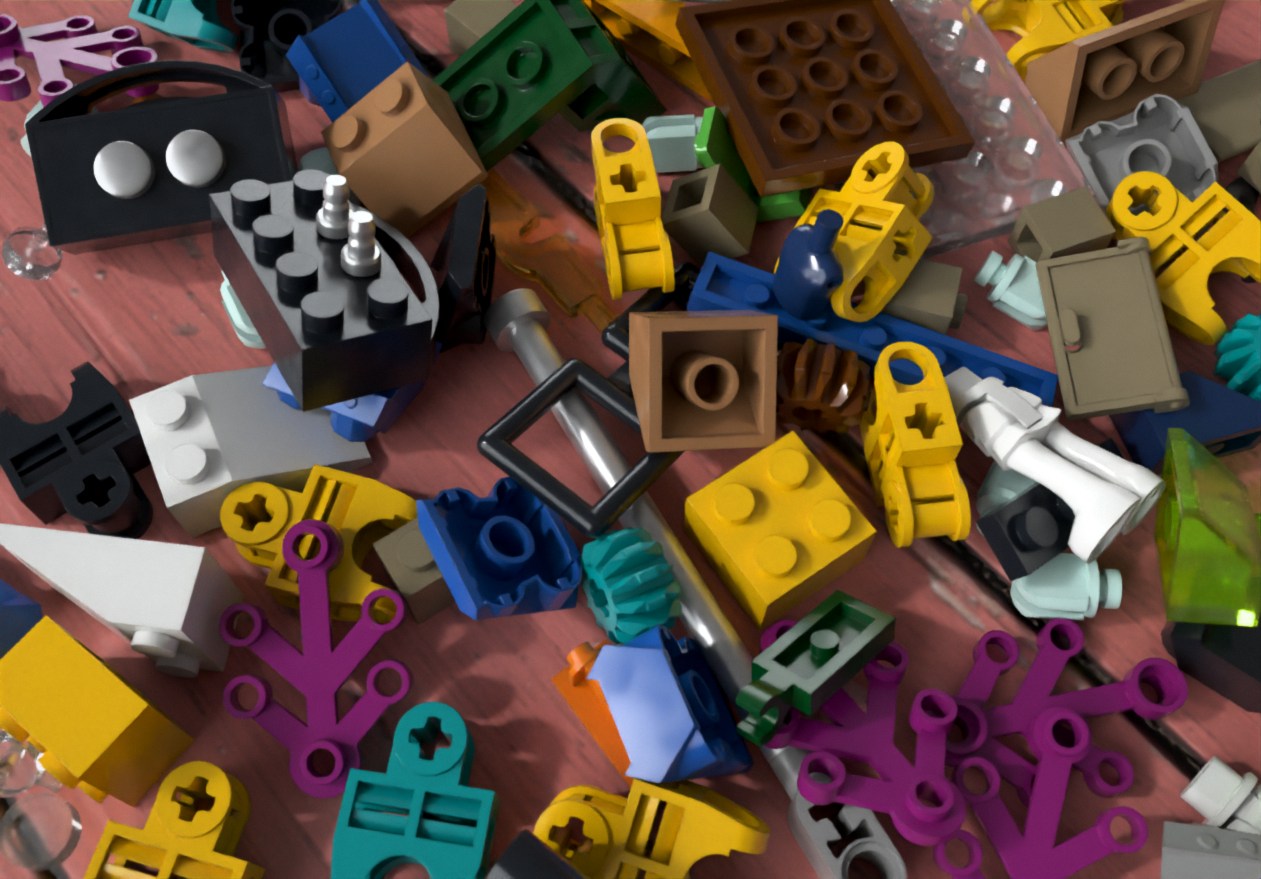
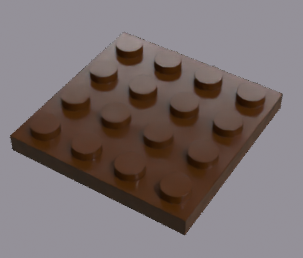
(819, 87)

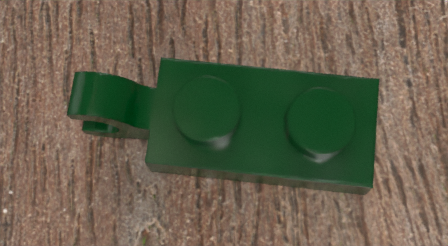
(812, 663)

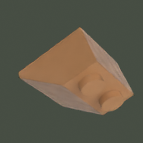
(405, 150)
(704, 378)

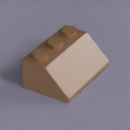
(1123, 65)

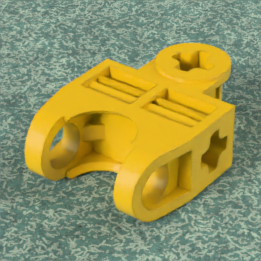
(1047, 23)
(629, 212)
(877, 221)
(1172, 226)
(915, 451)
(358, 509)
(620, 829)
(179, 837)

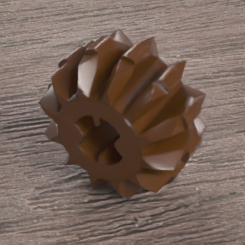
(821, 387)

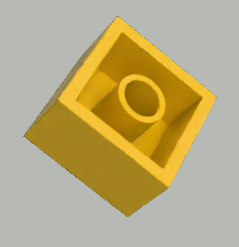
(777, 529)
(85, 717)

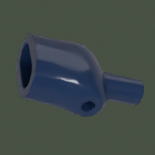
(809, 267)

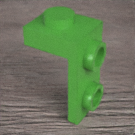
(715, 146)

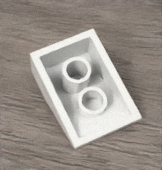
(232, 431)
(145, 591)

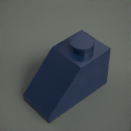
(1216, 418)

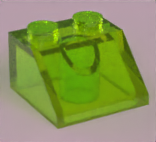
(1206, 539)

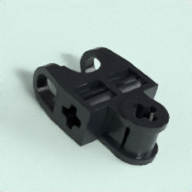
(81, 460)

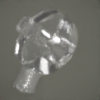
(29, 254)
(21, 768)

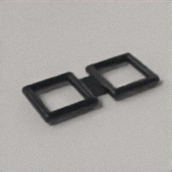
(612, 394)

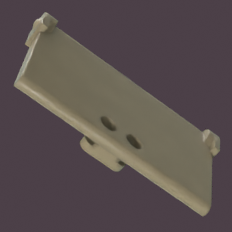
(1229, 110)
(1116, 317)

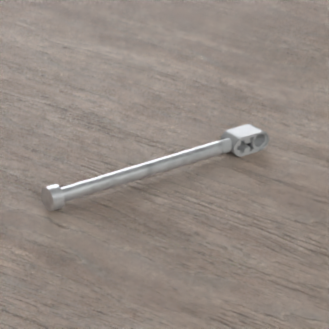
(520, 325)

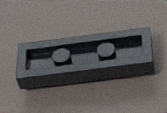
(1031, 527)

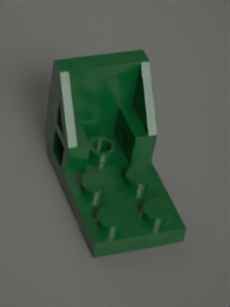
(541, 64)

